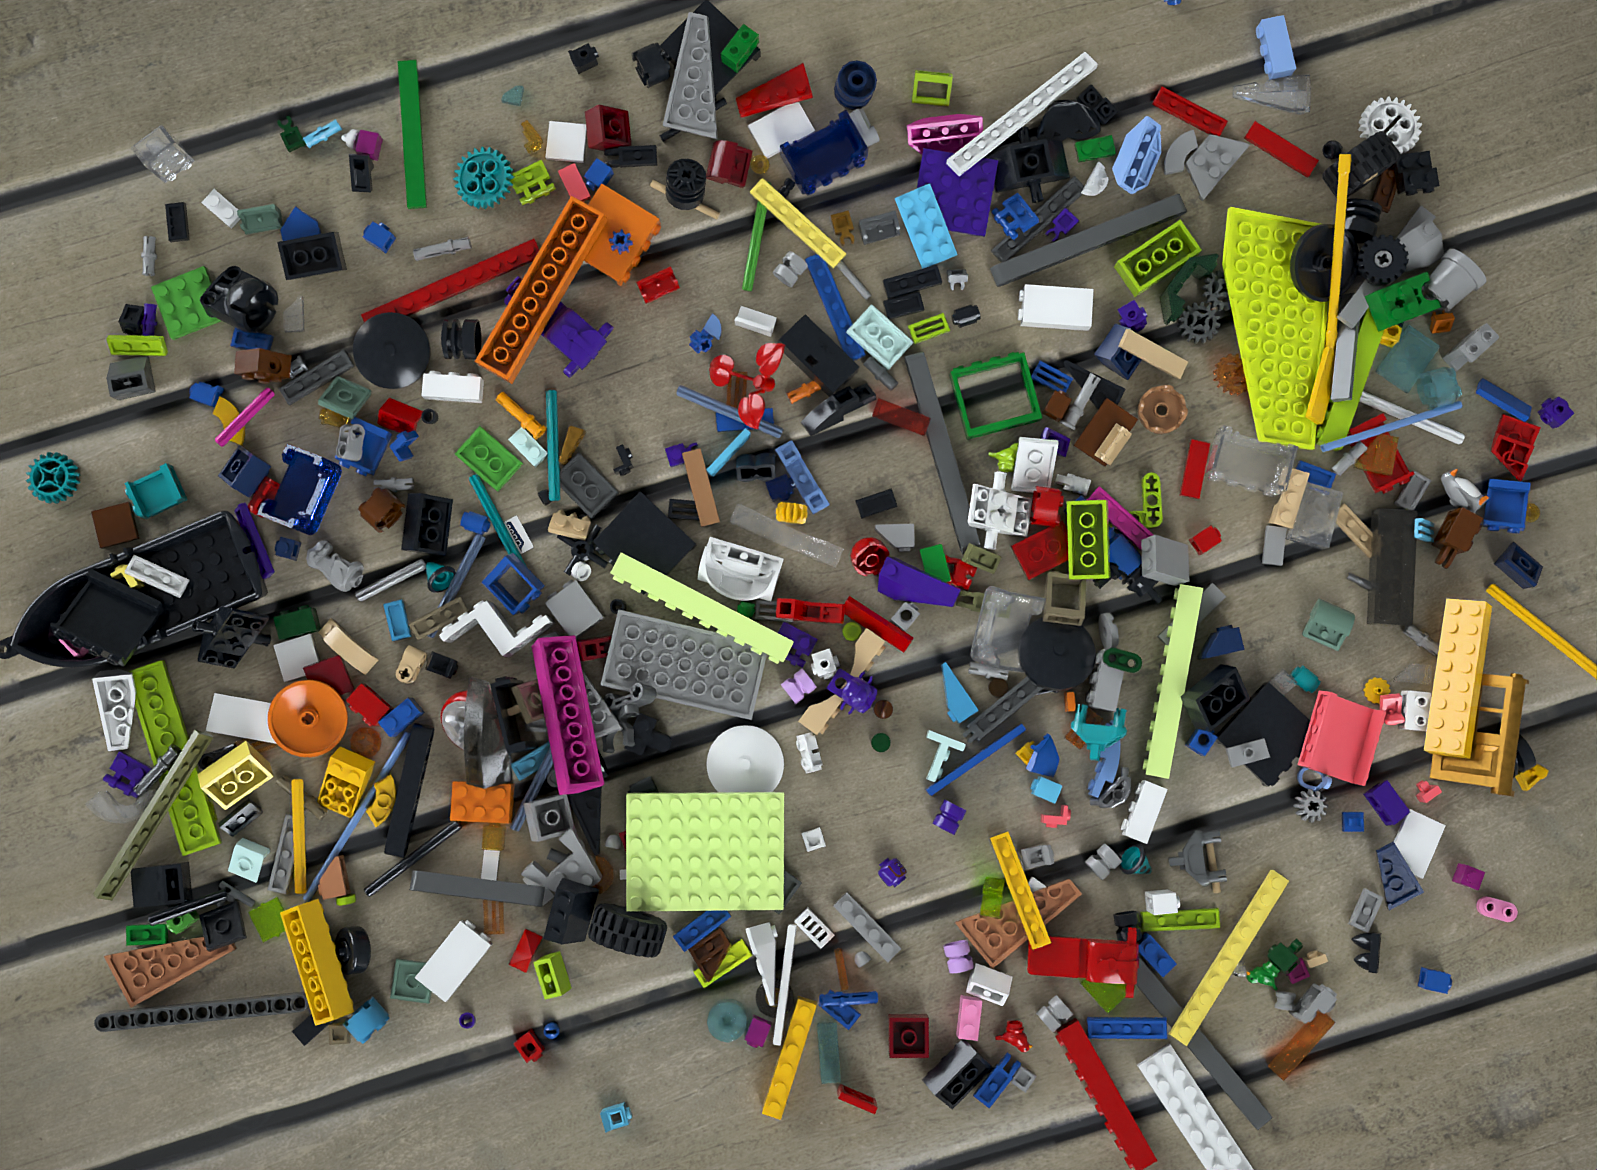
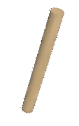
(702, 208)

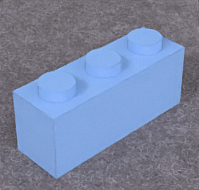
(1276, 47)

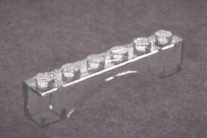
(786, 536)

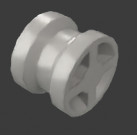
(1285, 1000)

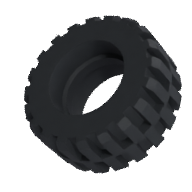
(1367, 159)
(627, 931)

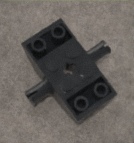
(1045, 156)
(230, 636)

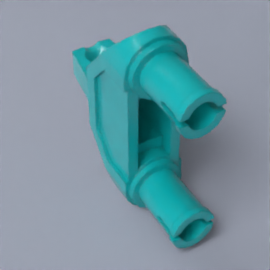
(1098, 736)

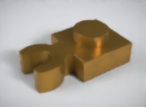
(842, 225)

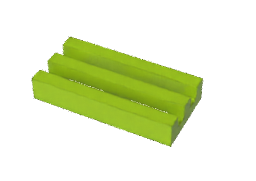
(914, 333)

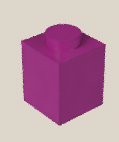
(369, 144)
(1468, 876)
(757, 1031)

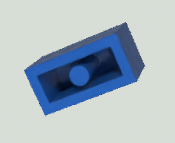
(401, 717)
(1155, 955)

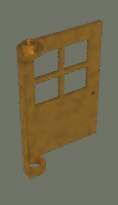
(1491, 754)

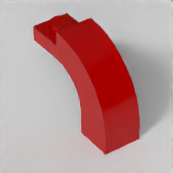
(810, 611)

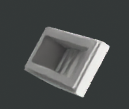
(803, 916)

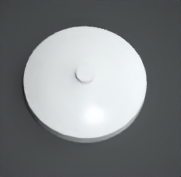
(745, 761)

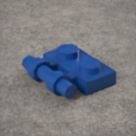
(1019, 211)

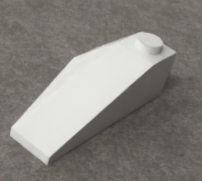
(116, 702)
(764, 948)

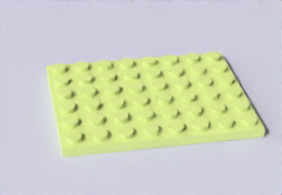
(705, 851)

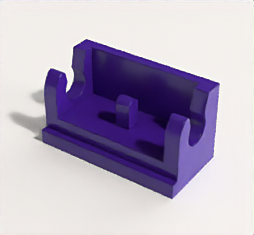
(1386, 803)

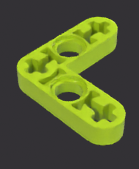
(1144, 515)

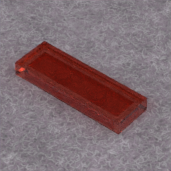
(901, 417)

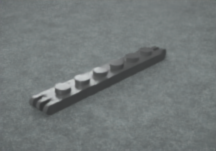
(1002, 709)

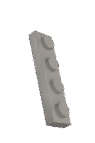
(867, 927)

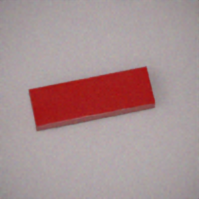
(1194, 469)

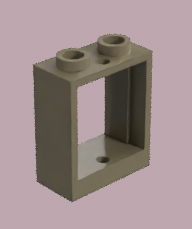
(1064, 615)

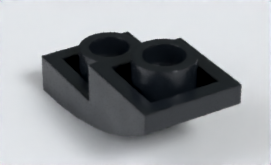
(1097, 104)

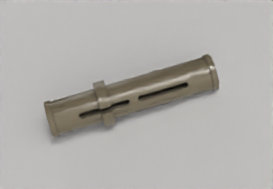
(309, 802)

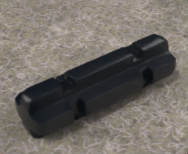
(788, 185)

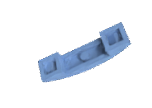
(802, 477)

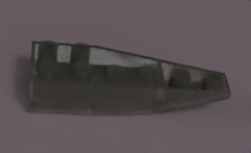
(484, 746)

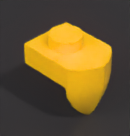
(1531, 777)

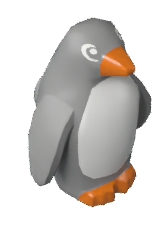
(1462, 492)

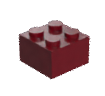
(908, 1036)

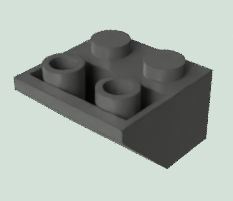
(130, 378)

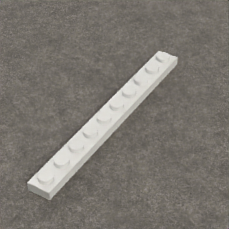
(1021, 114)

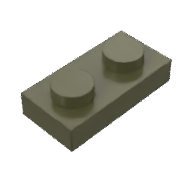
(981, 558)

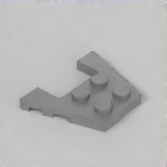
(576, 867)

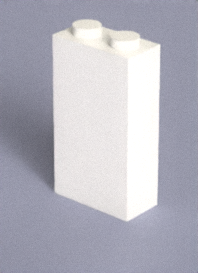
(1056, 307)
(454, 960)

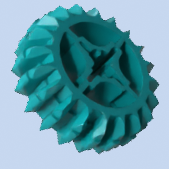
(65, 469)

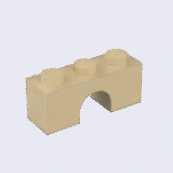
(1286, 509)

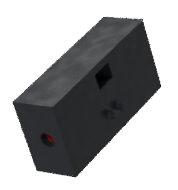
(818, 356)

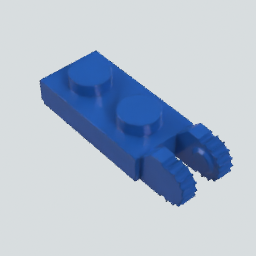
(996, 1081)

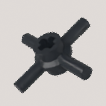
(588, 546)

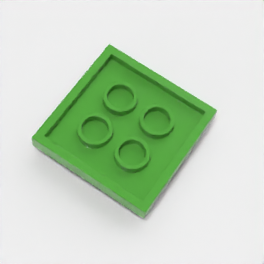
(181, 302)

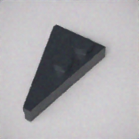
(1103, 390)
(588, 812)

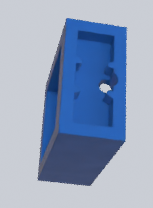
(502, 594)

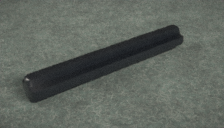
(187, 907)

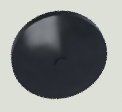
(1313, 262)
(391, 350)
(1056, 655)

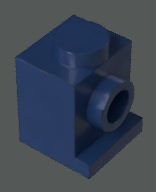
(287, 548)

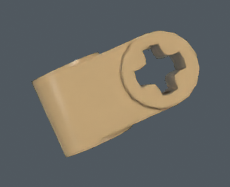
(411, 662)

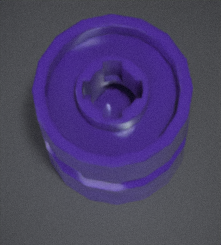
(949, 817)

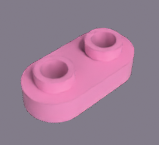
(1497, 910)

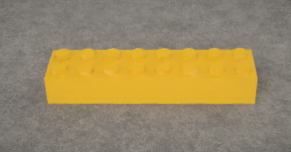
(1458, 678)

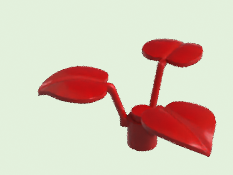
(751, 408)

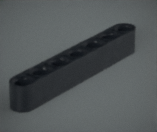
(409, 790)

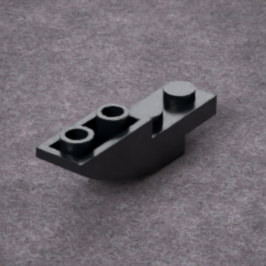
(836, 406)

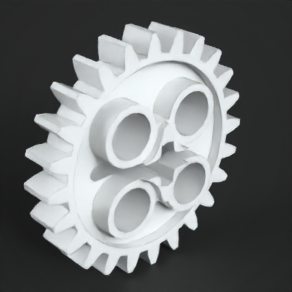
(1376, 115)

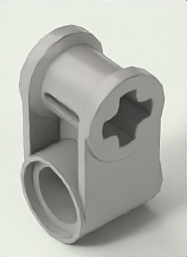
(349, 444)

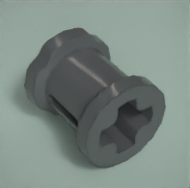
(298, 366)

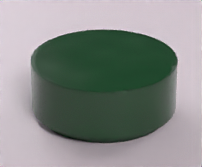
(880, 742)

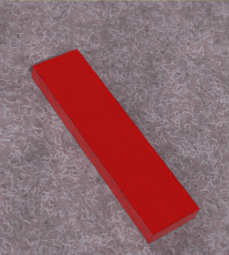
(1189, 112)
(1281, 149)
(877, 624)

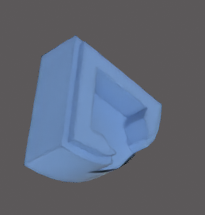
(713, 327)

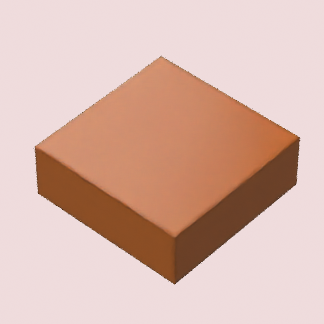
(1069, 698)

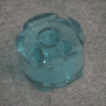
(1438, 387)
(727, 1031)

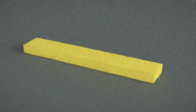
(797, 223)

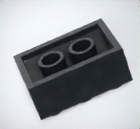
(427, 524)
(571, 912)
(957, 1074)

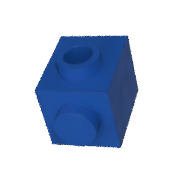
(379, 236)

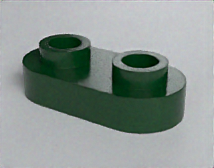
(1121, 660)

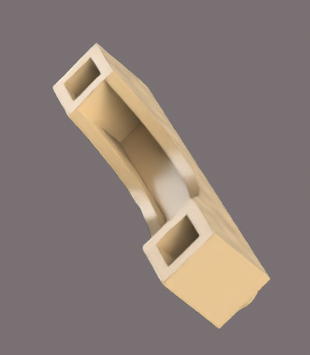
(865, 649)

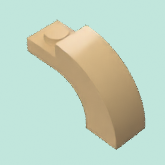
(347, 647)

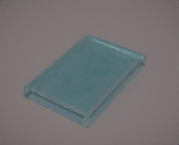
(1407, 359)

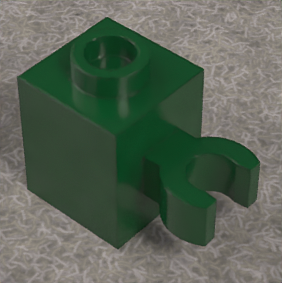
(1284, 957)

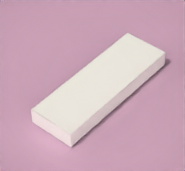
(157, 576)

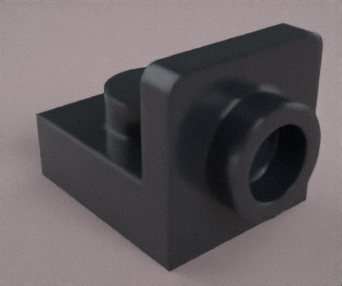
(131, 319)

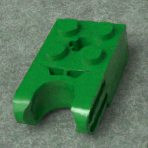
(1400, 302)

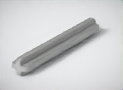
(391, 580)

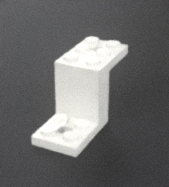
(496, 628)

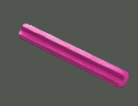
(223, 438)

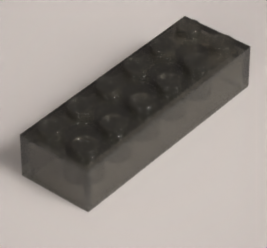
(1392, 568)

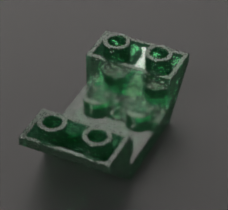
(1196, 266)

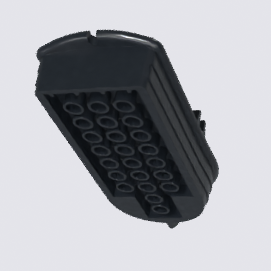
(207, 552)

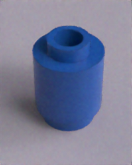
(475, 522)

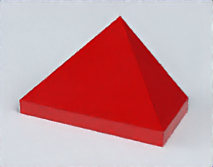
(525, 950)

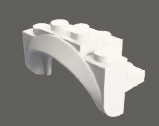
(740, 571)

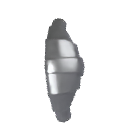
(1116, 792)

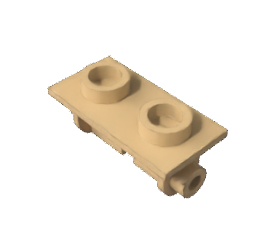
(1113, 444)

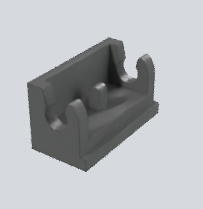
(879, 227)

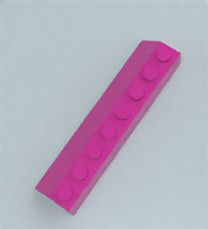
(567, 714)

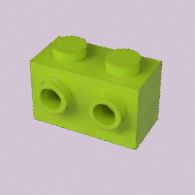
(552, 975)

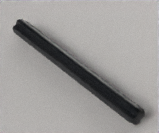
(412, 858)

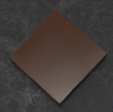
(115, 525)

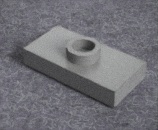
(1247, 752)

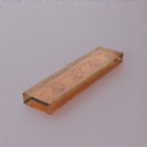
(1300, 1045)

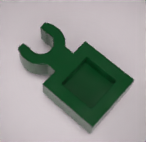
(291, 136)

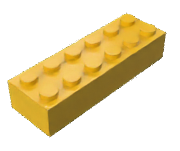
(317, 962)

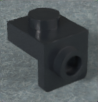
(625, 455)
(441, 665)

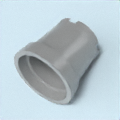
(1453, 279)

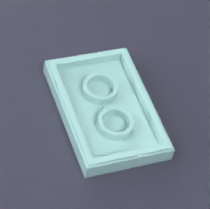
(879, 337)

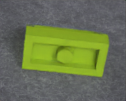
(935, 77)

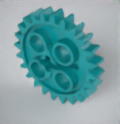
(483, 177)

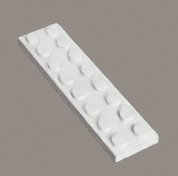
(1192, 1111)

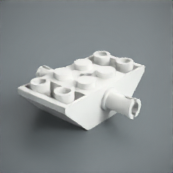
(998, 511)

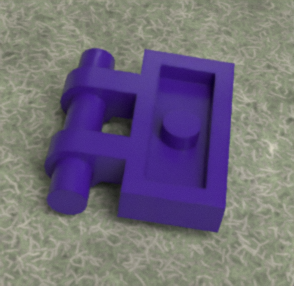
(802, 643)
(128, 767)

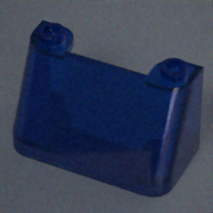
(303, 491)

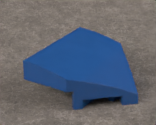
(299, 225)
(1044, 758)

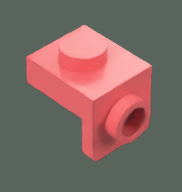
(1392, 706)
(1052, 820)

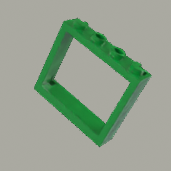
(994, 363)

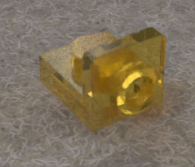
(532, 136)
(332, 418)

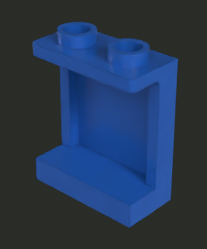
(373, 448)
(1506, 505)

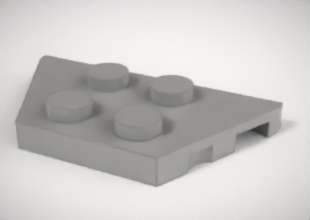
(1213, 161)

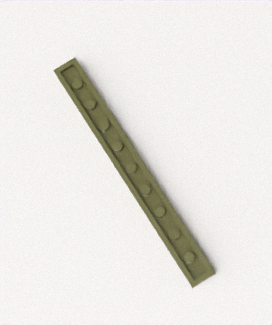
(153, 815)

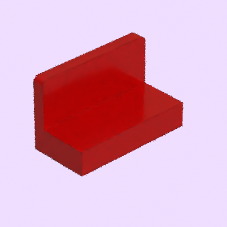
(398, 416)

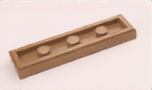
(700, 487)

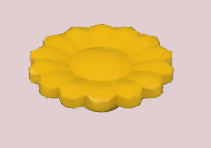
(1375, 688)

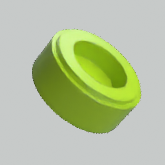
(851, 631)
(345, 899)

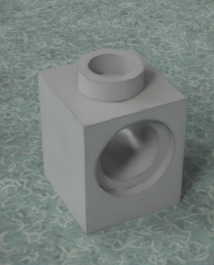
(899, 622)

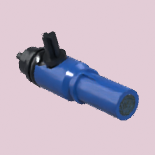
(1126, 565)

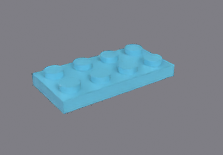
(926, 226)

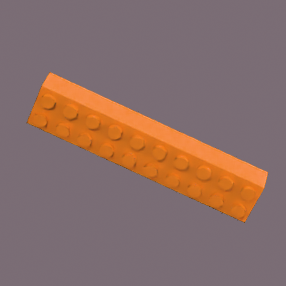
(541, 289)

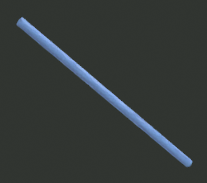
(357, 816)

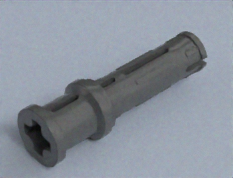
(163, 764)

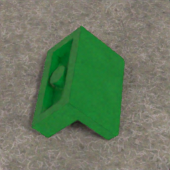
(935, 562)

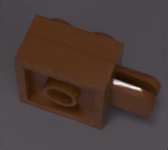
(262, 365)
(1456, 535)

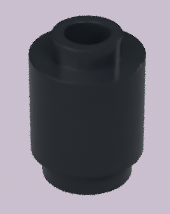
(966, 316)

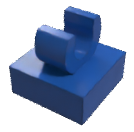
(1353, 821)

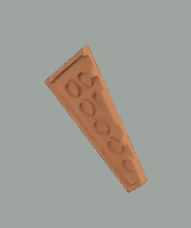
(1001, 936)
(154, 968)

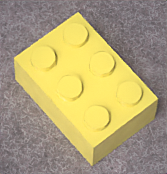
(235, 775)

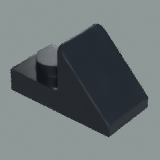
(360, 172)

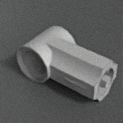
(864, 127)

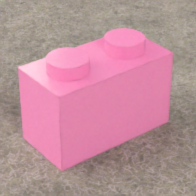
(969, 1018)

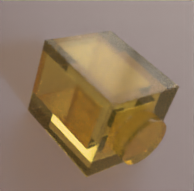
(493, 837)

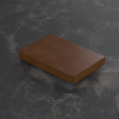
(1100, 427)

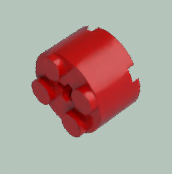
(1046, 506)

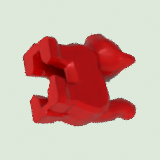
(959, 573)

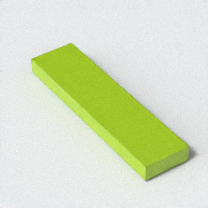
(1183, 920)

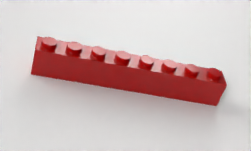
(1105, 1094)

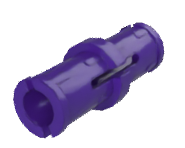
(149, 319)

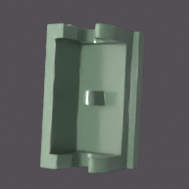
(260, 219)

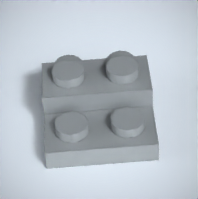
(1315, 999)

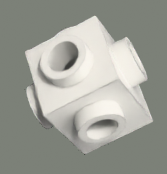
(824, 657)

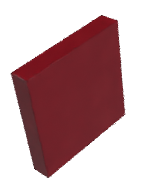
(332, 672)

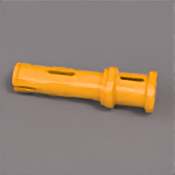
(527, 420)

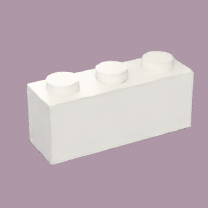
(452, 387)
(1143, 811)

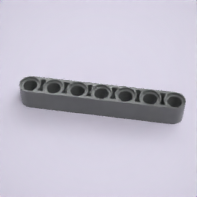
(477, 888)

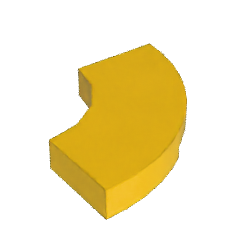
(227, 413)
(383, 801)

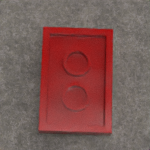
(1042, 550)

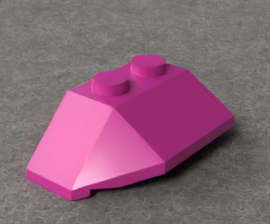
(944, 132)

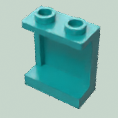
(156, 492)

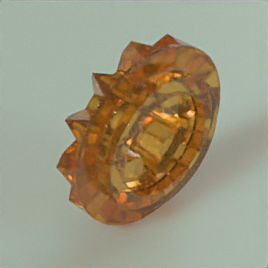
(372, 737)

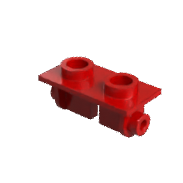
(267, 490)

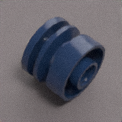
(855, 85)

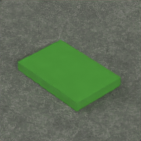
(488, 458)

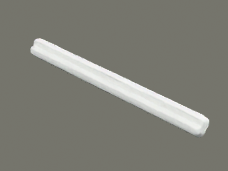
(1402, 413)

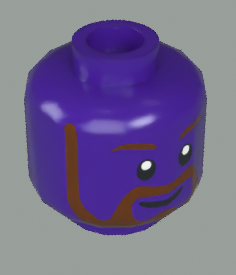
(892, 872)

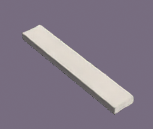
(784, 986)

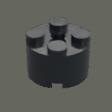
(650, 65)

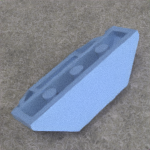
(1138, 156)

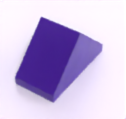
(1063, 441)

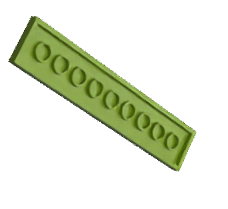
(162, 727)

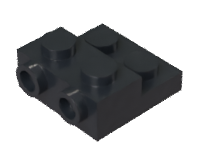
(1415, 173)

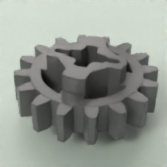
(1217, 282)
(1202, 329)

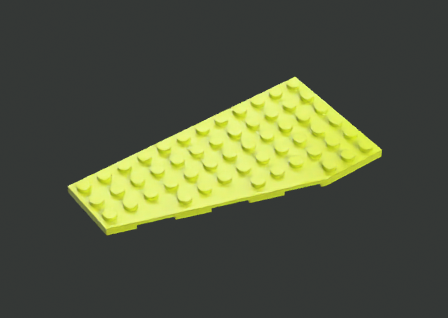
(1274, 324)

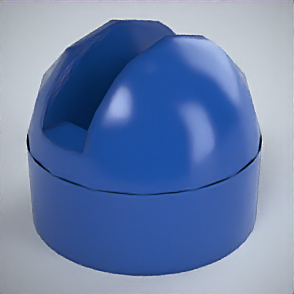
(551, 1026)

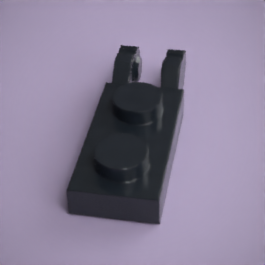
(632, 156)

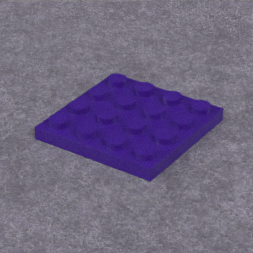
(961, 198)

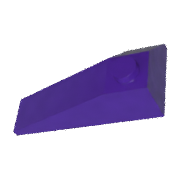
(911, 584)

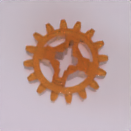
(1225, 374)

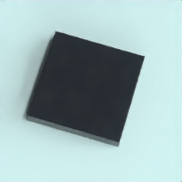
(222, 926)

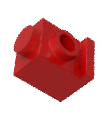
(522, 1046)

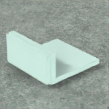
(248, 859)

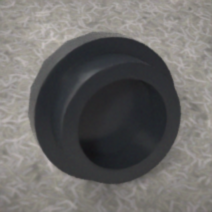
(1332, 149)

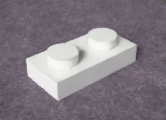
(221, 208)

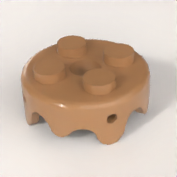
(1175, 409)

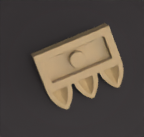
(569, 525)

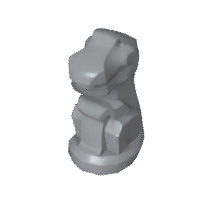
(338, 571)

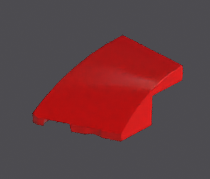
(1514, 444)

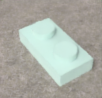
(528, 447)

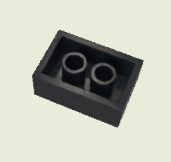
(312, 255)
(1215, 697)

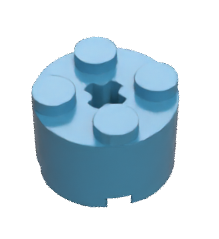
(366, 1019)

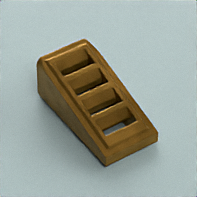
(572, 440)

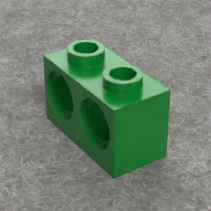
(740, 48)

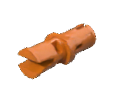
(803, 391)

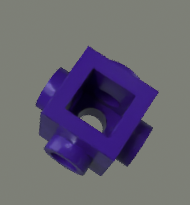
(1133, 316)
(1555, 412)

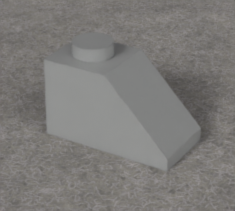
(897, 535)

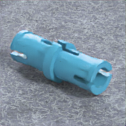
(322, 133)

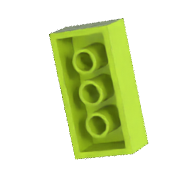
(1157, 258)
(1088, 539)

